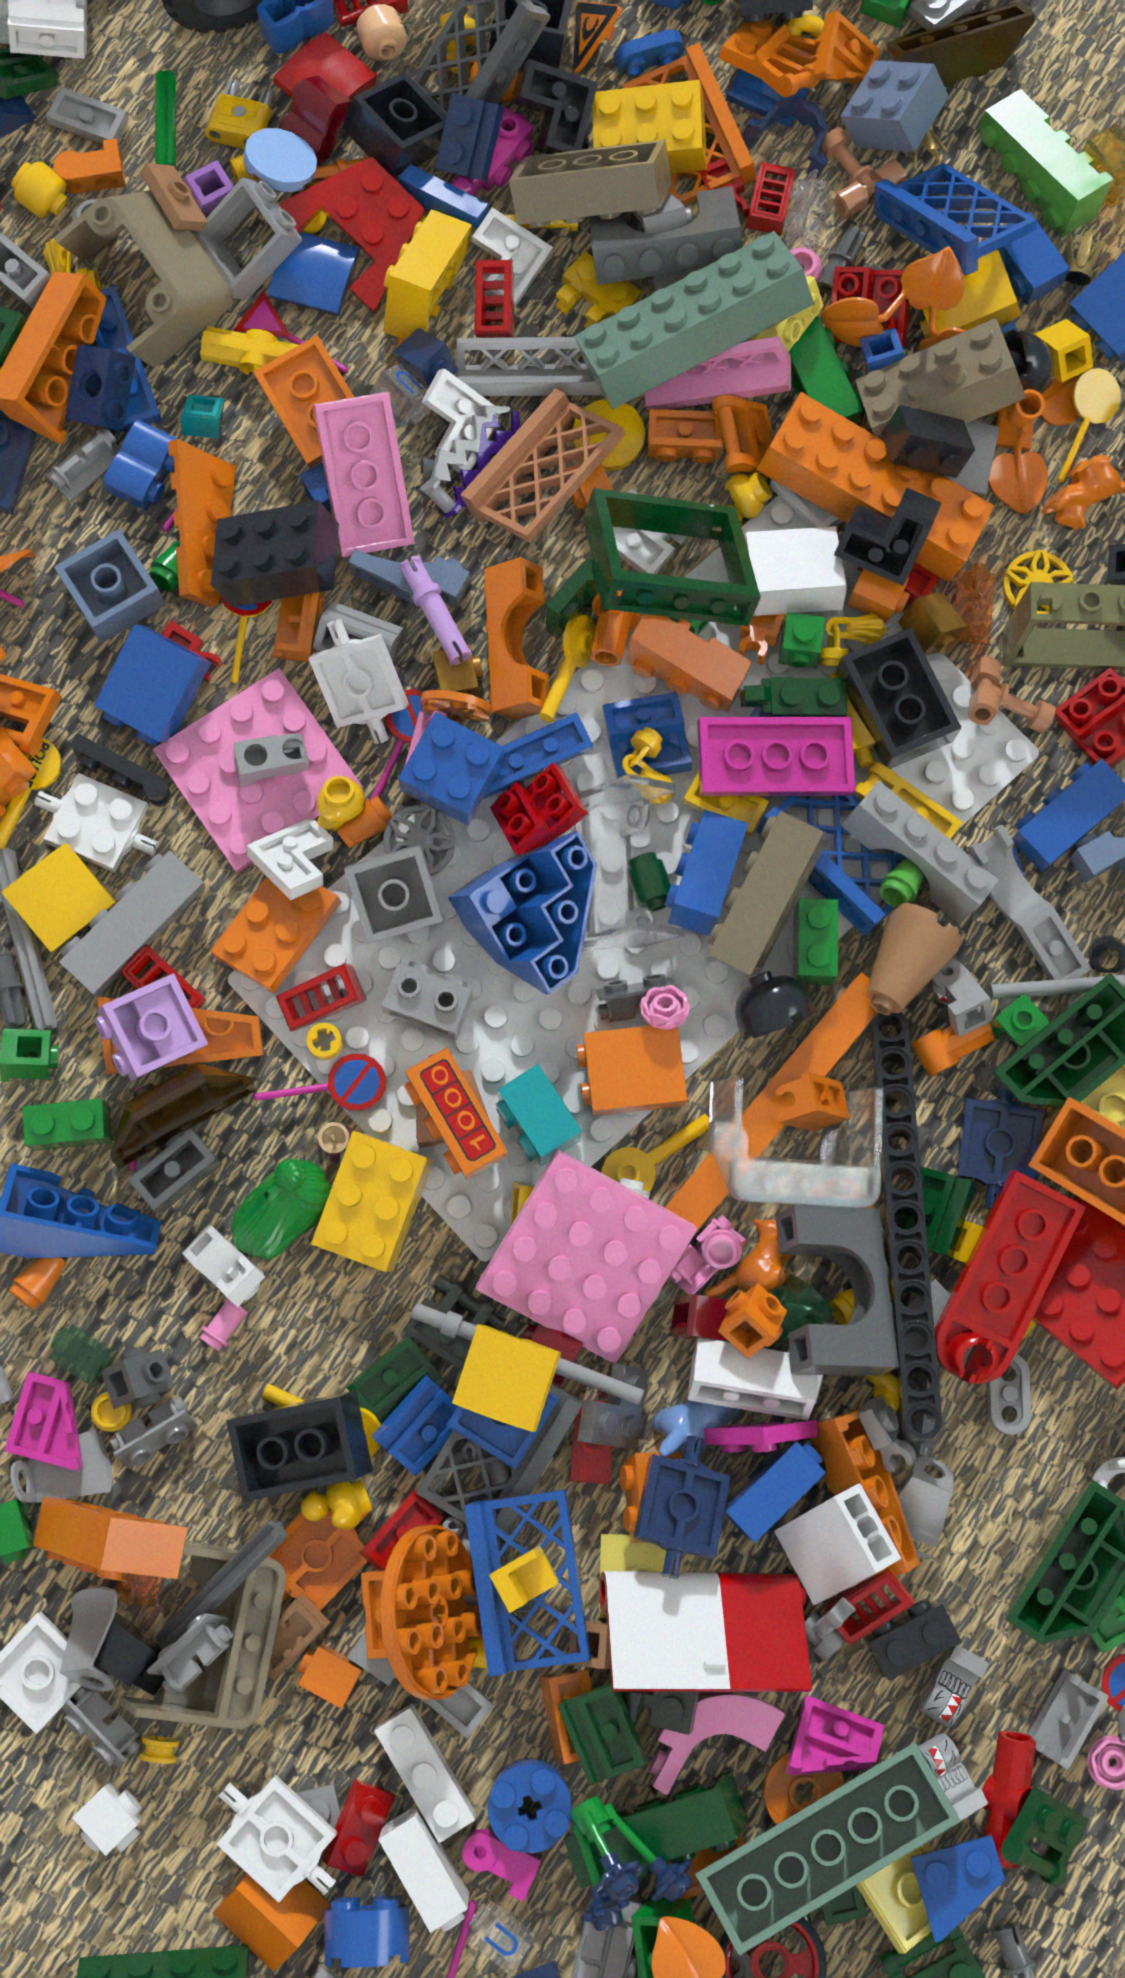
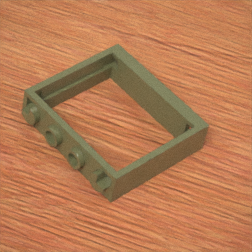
(1067, 647)

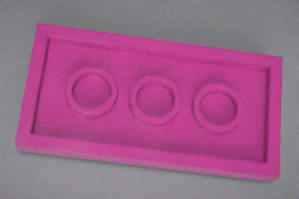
(776, 756)

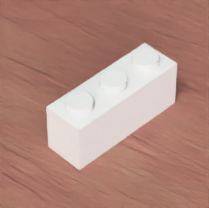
(755, 1384)
(425, 1773)

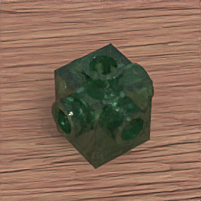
(802, 1304)

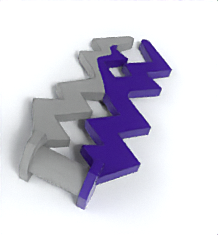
(482, 449)

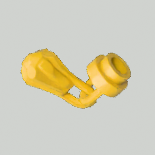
(60, 261)
(863, 629)
(646, 743)

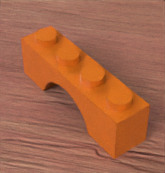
(512, 596)

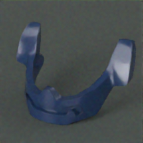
(806, 113)

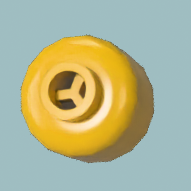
(39, 189)

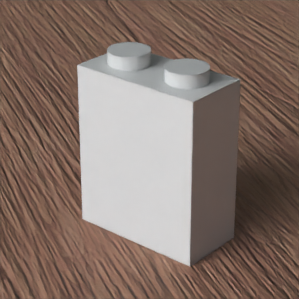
(797, 570)
(837, 1544)
(425, 1870)

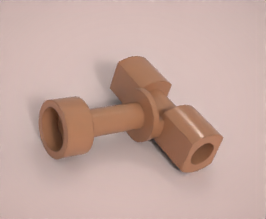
(862, 180)
(992, 695)

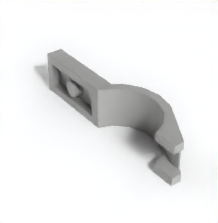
(1028, 911)

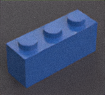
(1069, 814)
(705, 872)

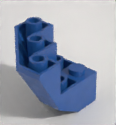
(533, 911)

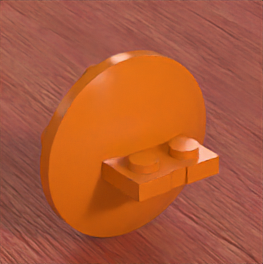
(420, 1612)

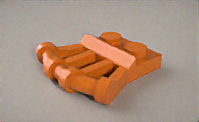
(773, 55)

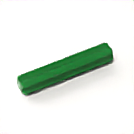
(165, 118)

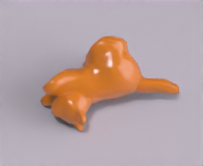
(1091, 483)
(760, 1266)

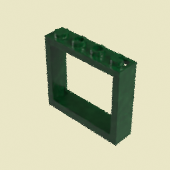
(669, 594)

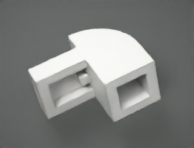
(224, 1265)

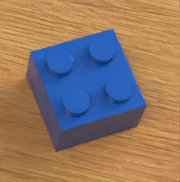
(451, 768)

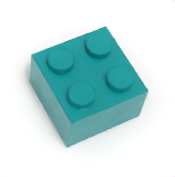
(538, 1116)

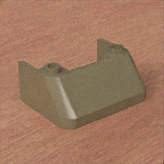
(190, 286)
(234, 1684)

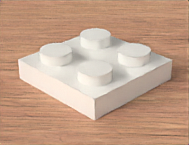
(32, 1674)

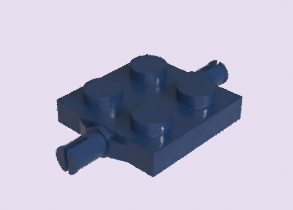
(997, 1139)
(682, 1507)

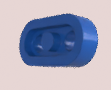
(655, 49)

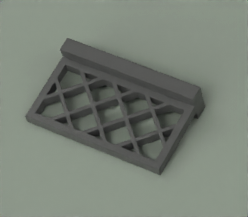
(496, 67)
(522, 1478)

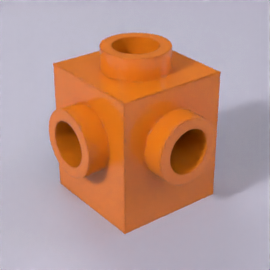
(752, 1320)

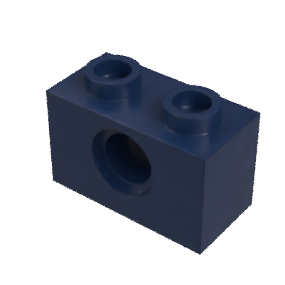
(100, 388)

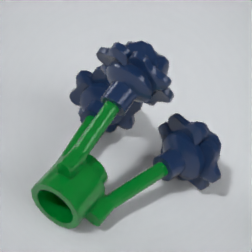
(619, 1878)

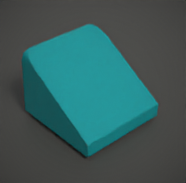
(202, 416)

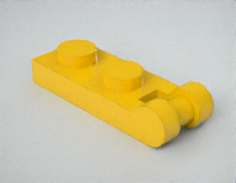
(926, 807)

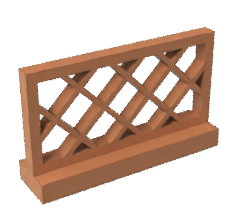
(524, 455)

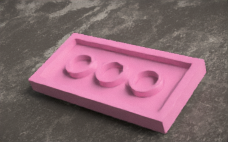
(364, 473)

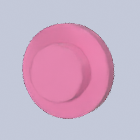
(721, 1249)

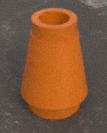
(367, 824)
(37, 1281)

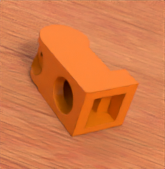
(92, 169)

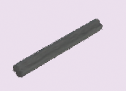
(224, 1581)

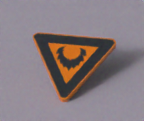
(592, 25)

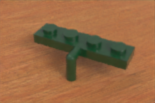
(186, 1963)

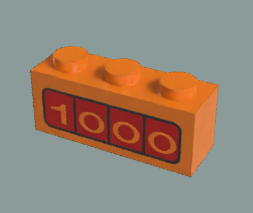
(454, 1114)

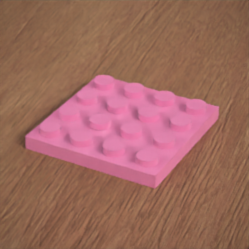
(206, 773)
(586, 1256)

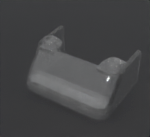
(614, 815)
(846, 1161)

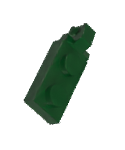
(797, 697)

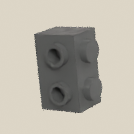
(174, 1171)

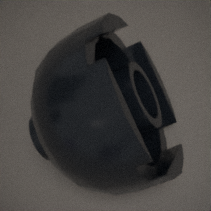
(1031, 359)
(771, 1004)

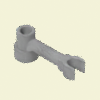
(823, 1631)

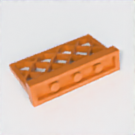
(719, 123)

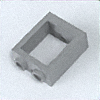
(226, 218)

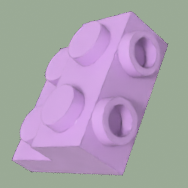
(150, 1027)

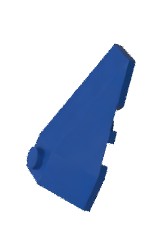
(53, 1222)

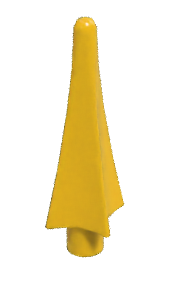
(861, 736)

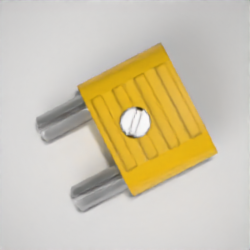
(238, 118)

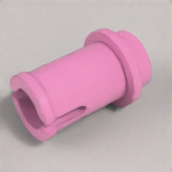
(223, 1325)

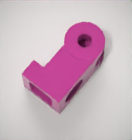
(486, 1852)

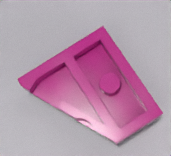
(46, 1423)
(759, 1435)
(832, 1740)

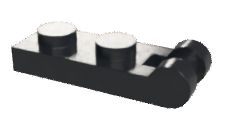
(122, 771)

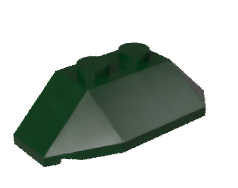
(1072, 1051)
(1074, 1571)

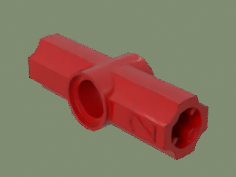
(1008, 1786)

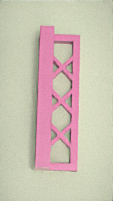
(745, 375)

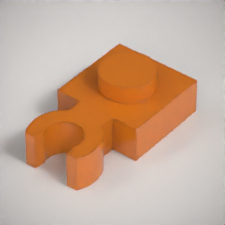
(761, 632)

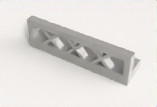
(525, 378)

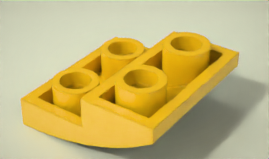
(58, 897)
(506, 1378)

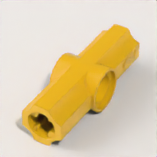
(242, 350)

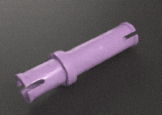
(428, 597)

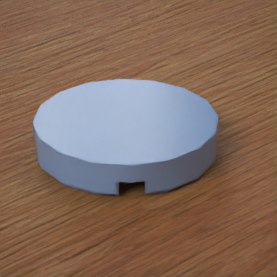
(280, 159)

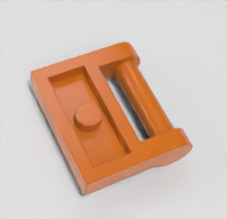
(753, 428)
(28, 705)

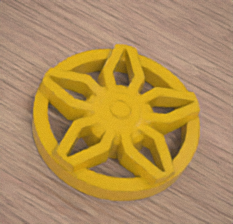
(1033, 575)

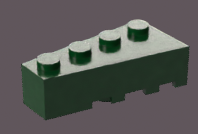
(672, 1829)

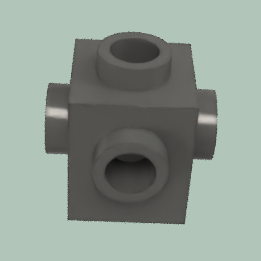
(138, 1378)

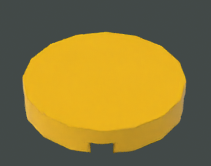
(630, 445)

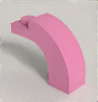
(715, 1714)

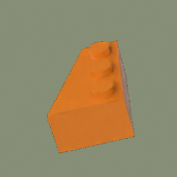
(687, 661)

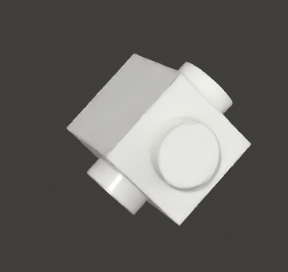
(109, 1819)

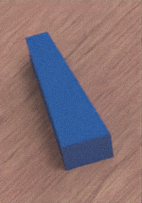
(442, 196)

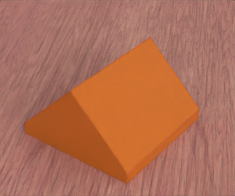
(268, 1926)

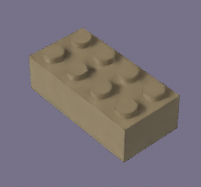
(591, 183)
(953, 378)
(768, 893)

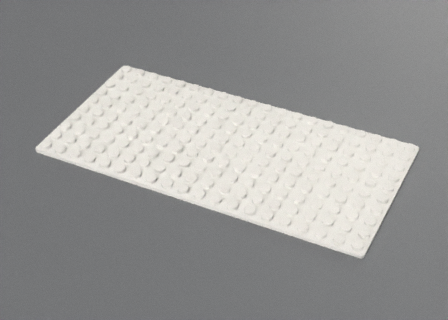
(517, 1025)

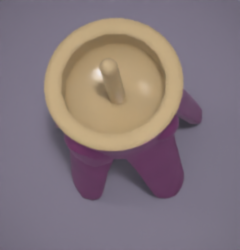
(334, 1139)

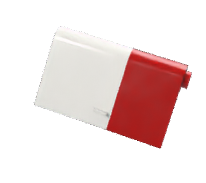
(706, 1632)

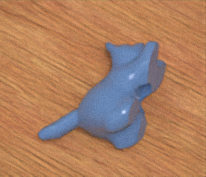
(689, 1420)

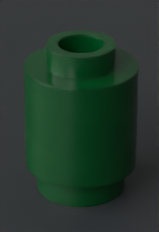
(649, 881)

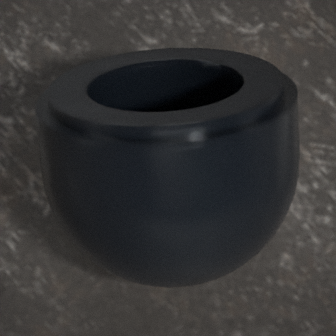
(1100, 945)

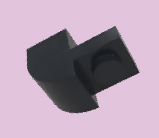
(129, 1655)

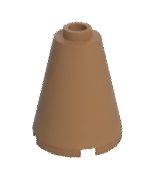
(909, 956)

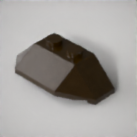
(968, 44)
(175, 1106)

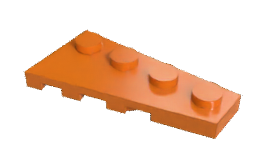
(203, 495)
(226, 1033)

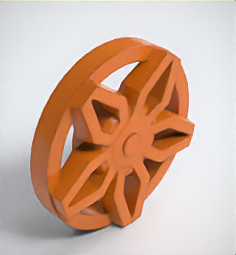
(455, 705)

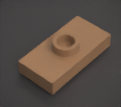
(174, 197)
(295, 1631)

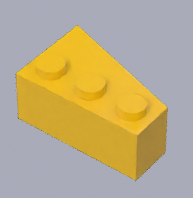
(424, 272)

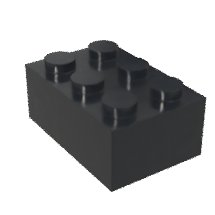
(275, 554)
(898, 698)
(299, 1446)

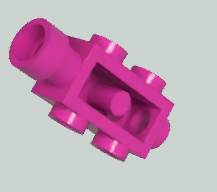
(512, 144)

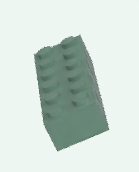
(694, 319)
(827, 1848)

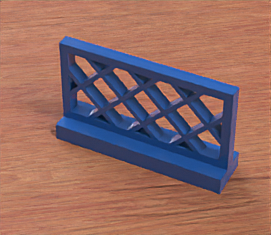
(939, 228)
(828, 876)
(494, 1616)

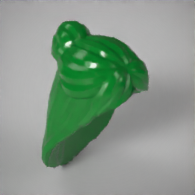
(280, 1208)

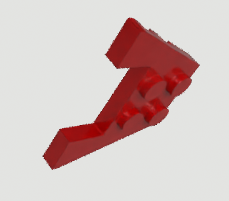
(370, 212)

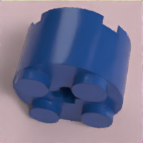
(517, 1827)
(366, 1932)

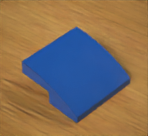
(315, 274)
(658, 713)

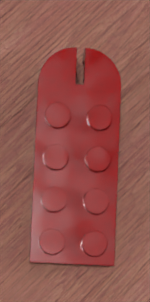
(1005, 1279)

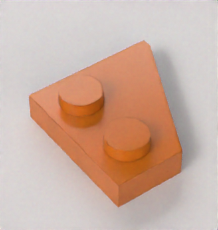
(843, 51)

